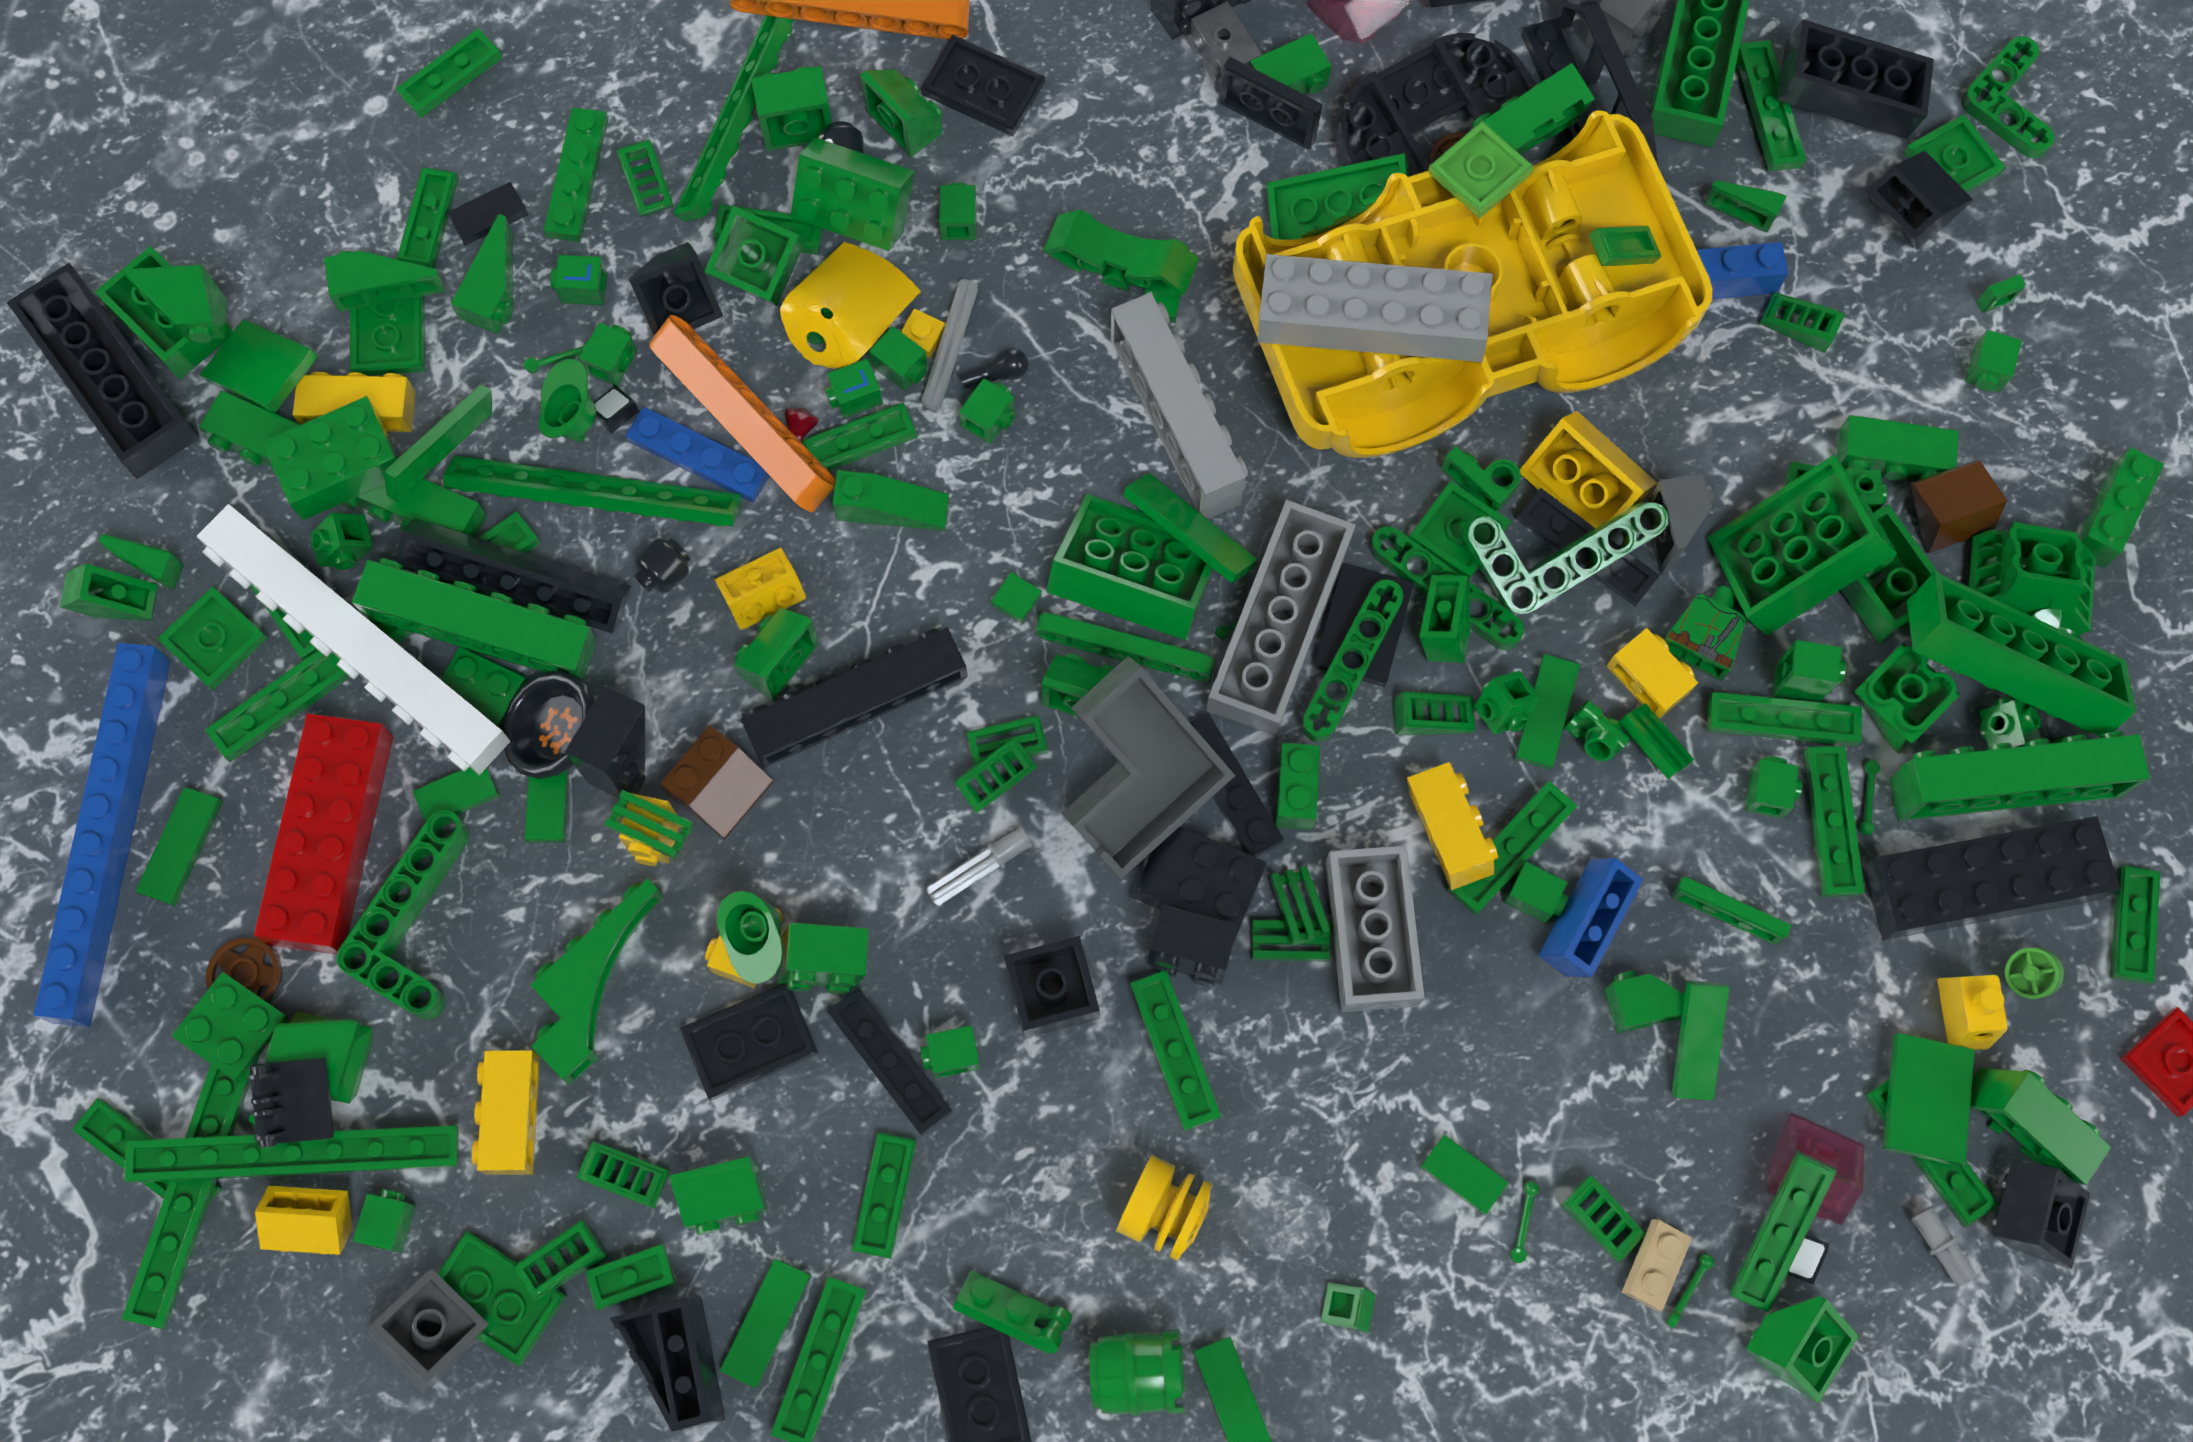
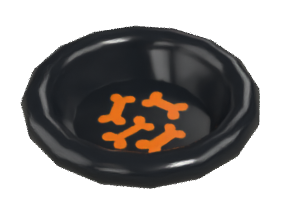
(544, 721)

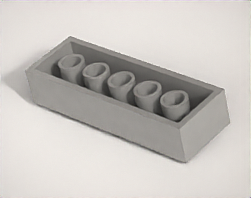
(1375, 308)
(1177, 406)
(1280, 618)

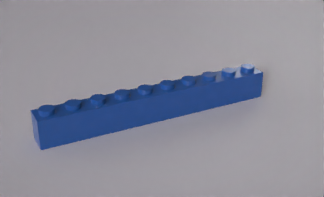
(103, 836)

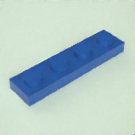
(697, 454)

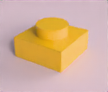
(924, 331)

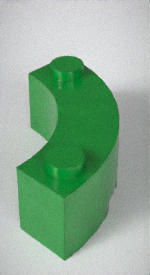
(1119, 257)

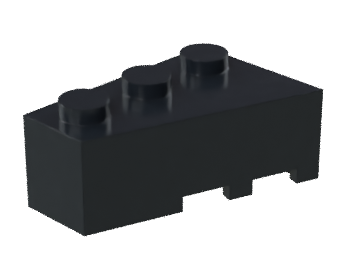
(611, 744)
(676, 1360)

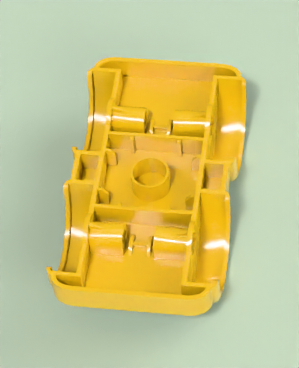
(1551, 301)

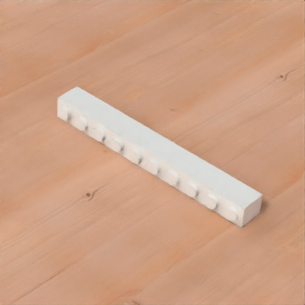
(354, 640)

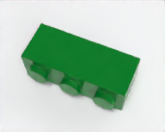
(1897, 448)
(2119, 505)

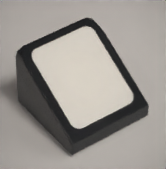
(615, 409)
(1809, 1260)

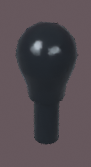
(1007, 365)

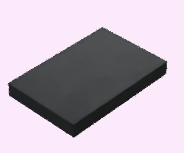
(983, 85)
(1270, 103)
(1348, 599)
(748, 1041)
(979, 1387)

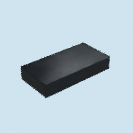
(476, 217)

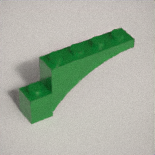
(578, 981)

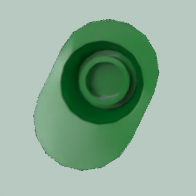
(566, 403)
(751, 935)

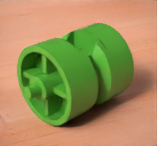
(2034, 973)

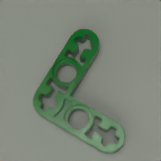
(1997, 101)

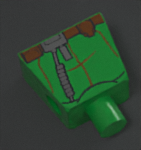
(1708, 633)

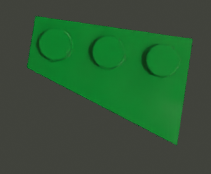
(1541, 111)
(2039, 1121)

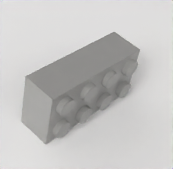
(1374, 929)

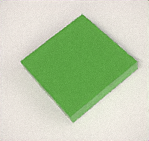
(1481, 169)

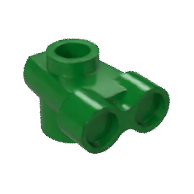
(1602, 733)

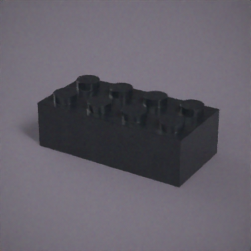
(1855, 79)

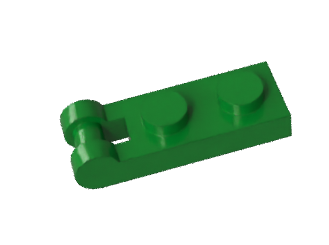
(1012, 1312)

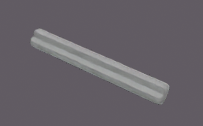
(949, 344)

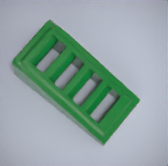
(637, 152)
(1746, 203)
(1807, 335)
(151, 561)
(1411, 705)
(969, 793)
(592, 1160)
(1582, 1217)
(568, 1272)

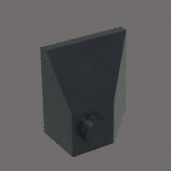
(675, 286)

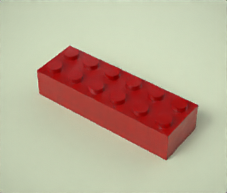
(324, 834)

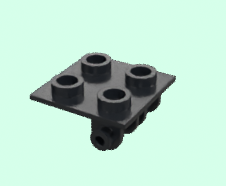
(291, 1101)

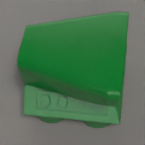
(1906, 696)
(340, 1041)

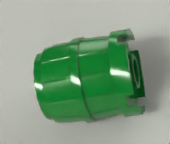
(1137, 1373)

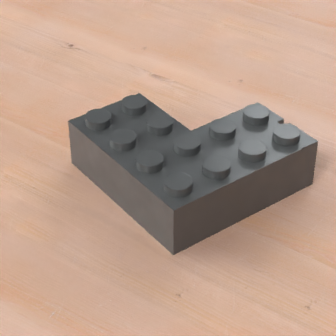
(1160, 772)

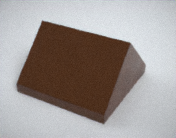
(1957, 505)

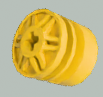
(1165, 1208)

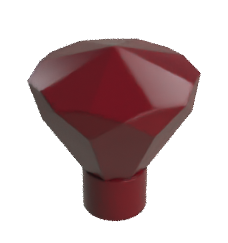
(800, 421)

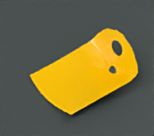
(864, 298)

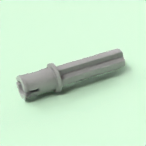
(978, 866)

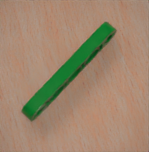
(1437, 567)
(1121, 645)
(1349, 677)

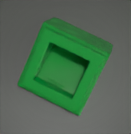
(1348, 1307)

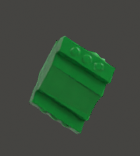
(2036, 571)

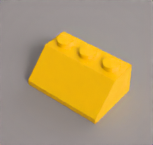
(1586, 471)

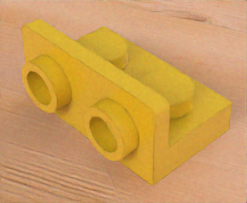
(761, 588)

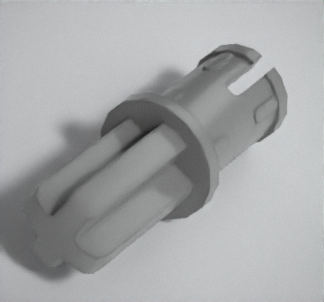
(1944, 1246)

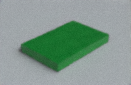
(388, 338)
(259, 365)
(1928, 1099)
(496, 1293)

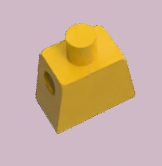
(1972, 1008)

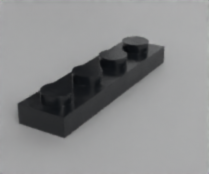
(1562, 527)
(1238, 797)
(890, 1062)

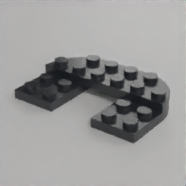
(1424, 90)

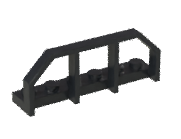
(1552, 54)

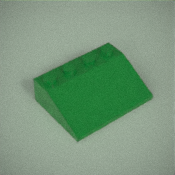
(1800, 546)
(1129, 568)

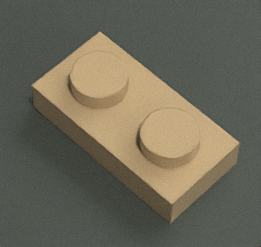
(1657, 1265)

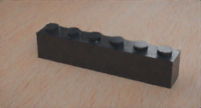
(512, 573)
(854, 696)

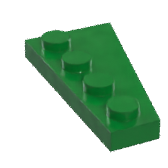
(1327, 198)

